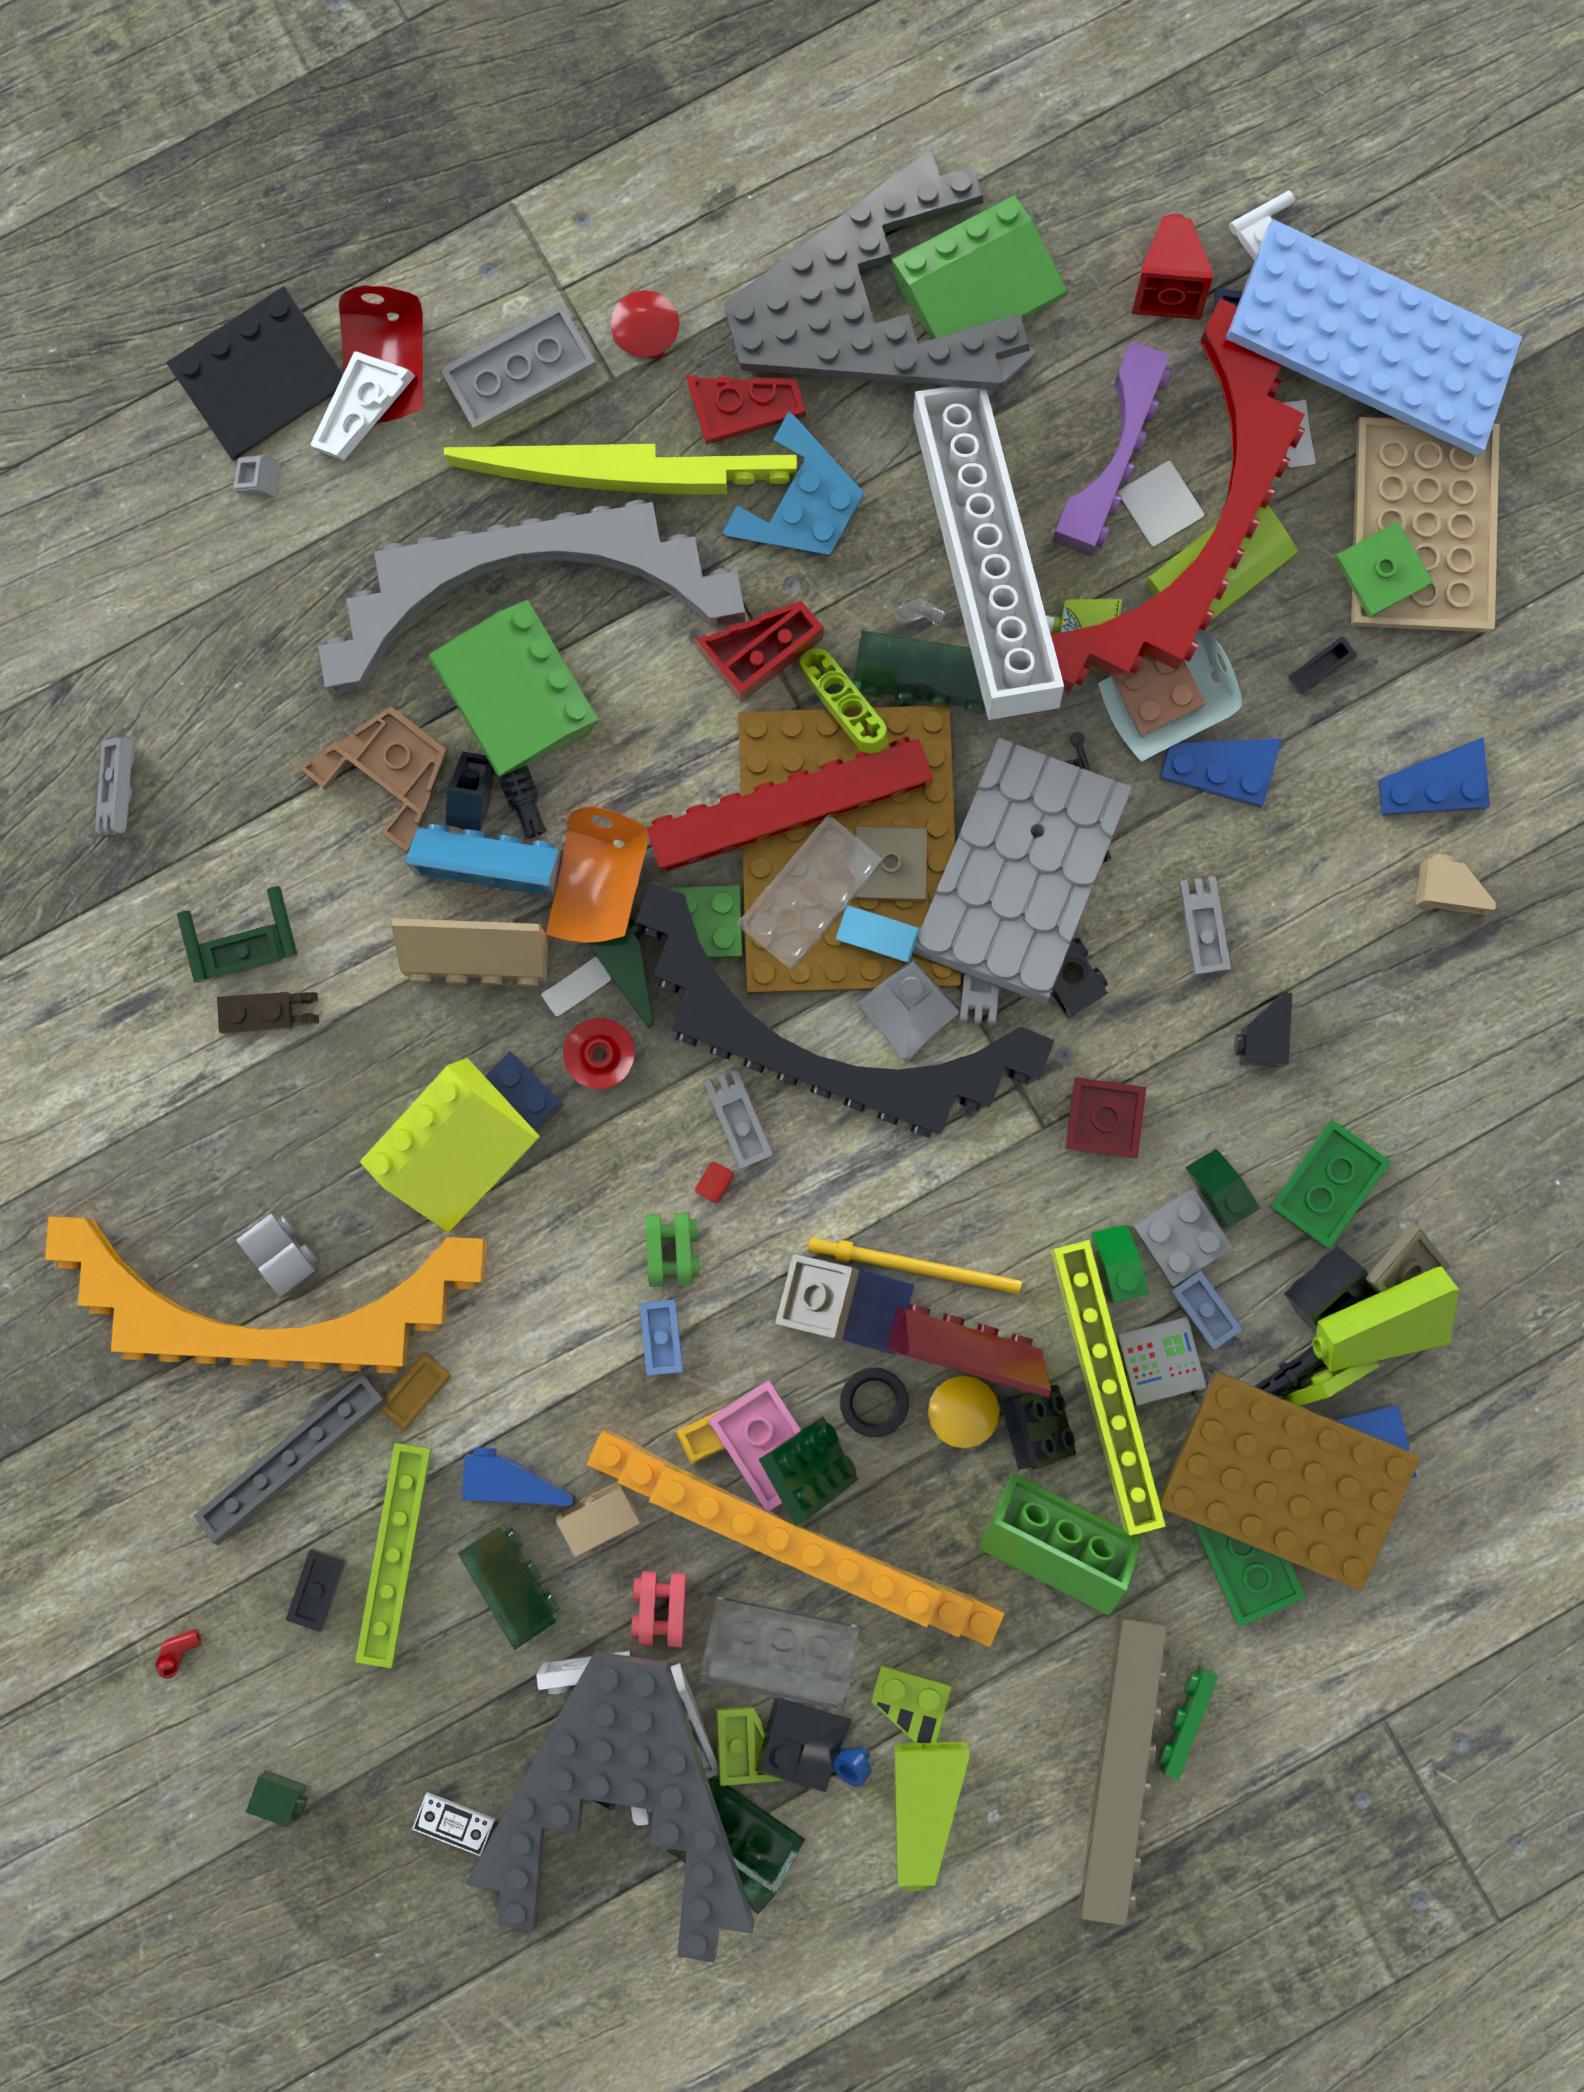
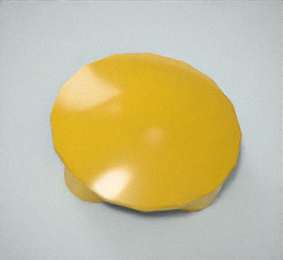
(963, 1411)

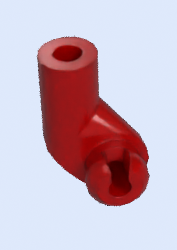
(173, 1651)

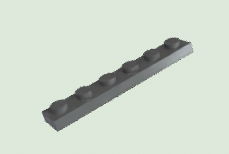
(290, 1459)

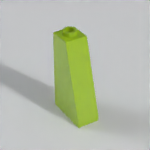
(1391, 1323)
(926, 1797)

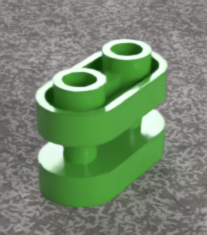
(683, 1232)

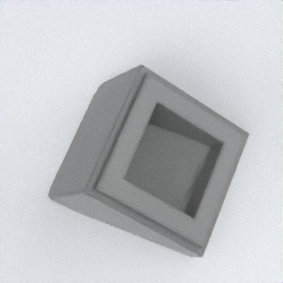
(257, 476)

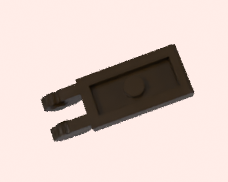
(263, 1012)

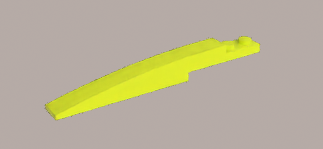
(623, 467)

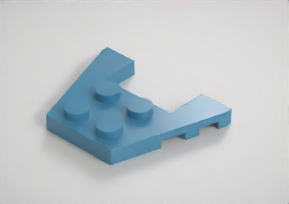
(814, 506)

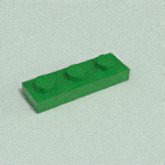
(1187, 1722)

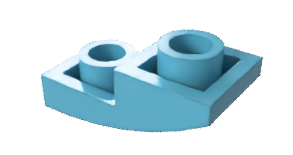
(877, 934)

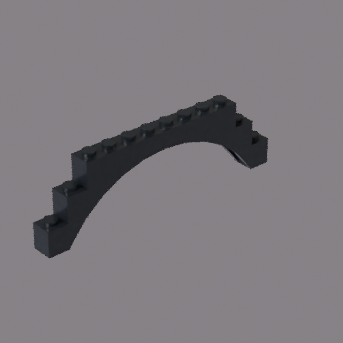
(910, 1094)

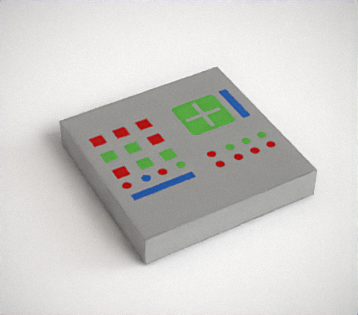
(1161, 1361)

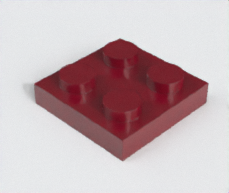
(1105, 1118)

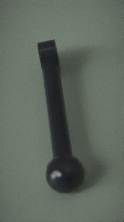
(1077, 740)

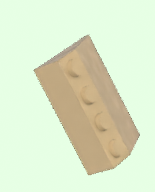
(471, 951)

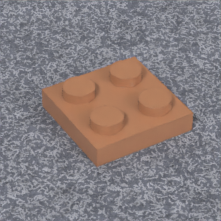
(1158, 694)

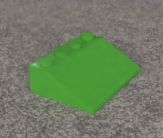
(979, 272)
(514, 689)

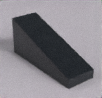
(1322, 665)

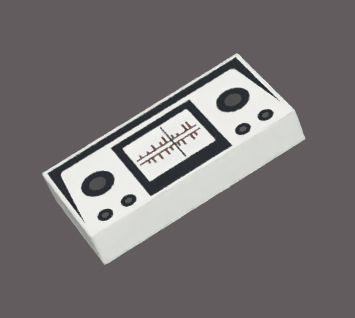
(453, 1824)

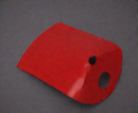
(398, 342)

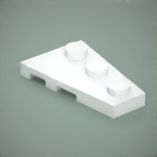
(358, 403)

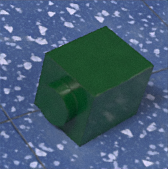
(277, 1799)

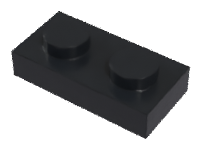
(315, 1590)

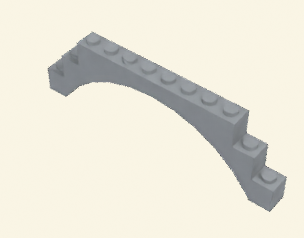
(424, 572)

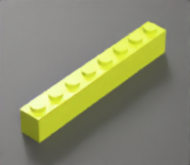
(1107, 1388)

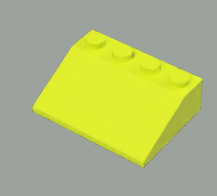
(450, 1146)

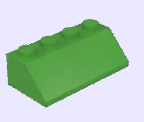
(1061, 1544)

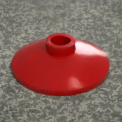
(587, 1038)

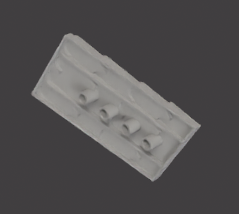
(1022, 870)

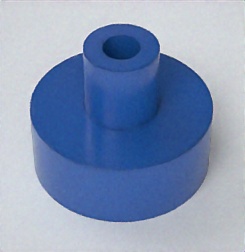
(853, 1766)

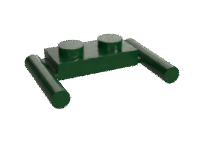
(240, 950)

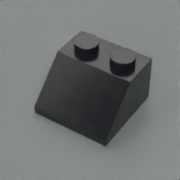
(1329, 1288)

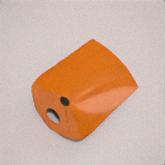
(596, 877)

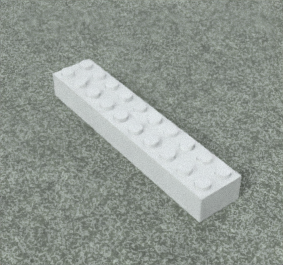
(987, 552)

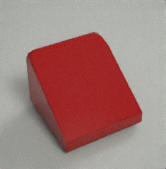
(714, 1182)

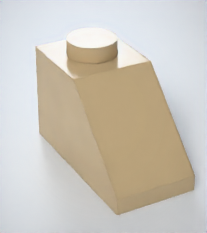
(1451, 887)

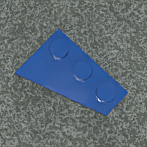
(1224, 768)
(1440, 784)

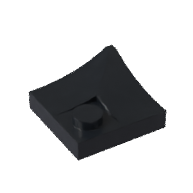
(801, 1744)

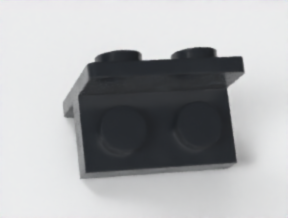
(1038, 1428)

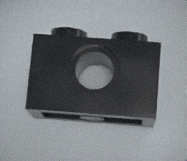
(1078, 996)

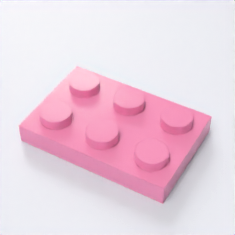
(751, 1430)

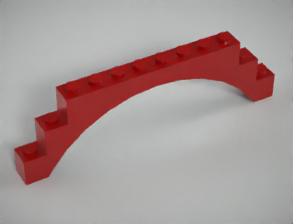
(1259, 440)

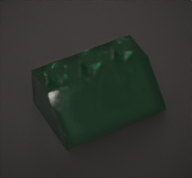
(510, 1585)
(758, 1842)

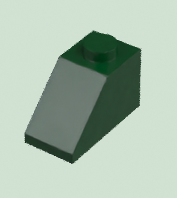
(1222, 1189)

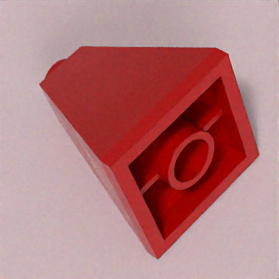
(1175, 273)

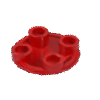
(645, 324)

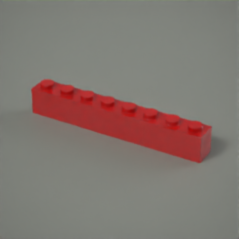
(789, 805)

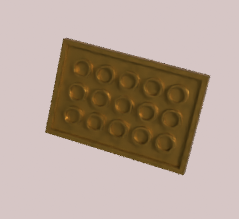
(1288, 1480)

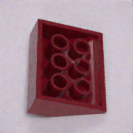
(969, 1350)

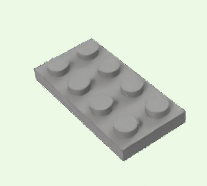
(518, 367)

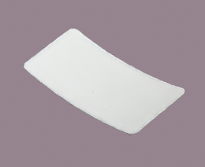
(1304, 452)
(576, 987)

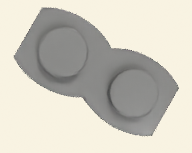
(278, 1254)

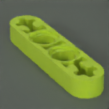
(842, 701)

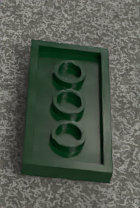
(809, 1470)

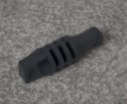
(522, 797)

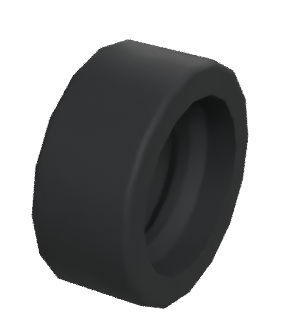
(893, 1421)

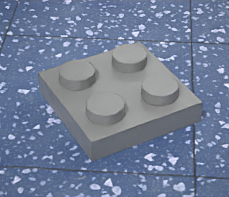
(1182, 1237)

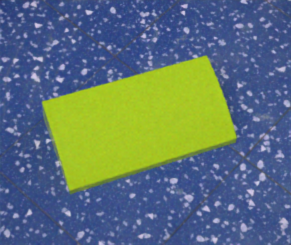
(1263, 555)

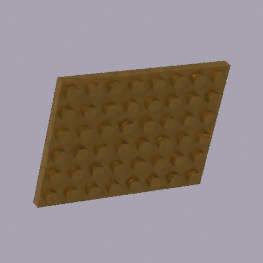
(800, 740)

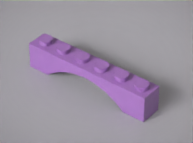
(1136, 384)

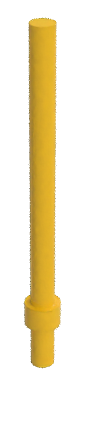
(845, 1251)

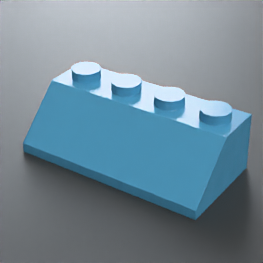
(485, 861)

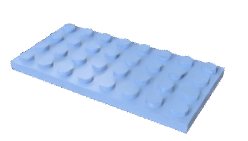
(1374, 337)

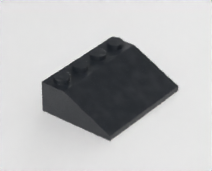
(257, 373)

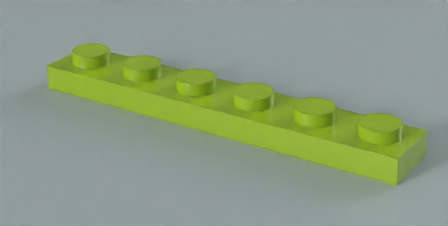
(393, 1555)

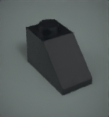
(469, 792)
(1267, 1036)

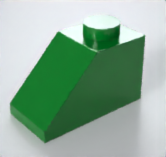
(1119, 1264)

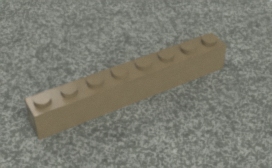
(1123, 1770)

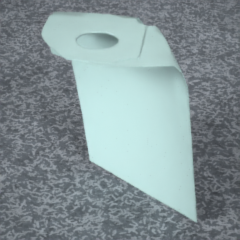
(1221, 702)

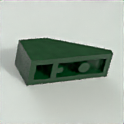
(626, 966)

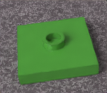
(1383, 569)

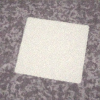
(1161, 503)

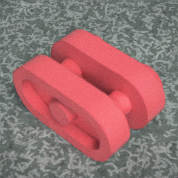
(645, 1625)

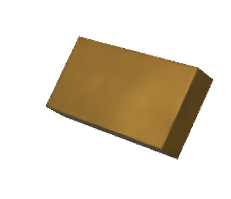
(415, 1391)

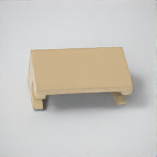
(597, 1518)

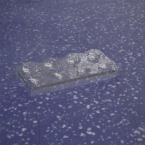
(810, 892)

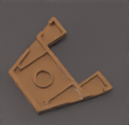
(393, 756)

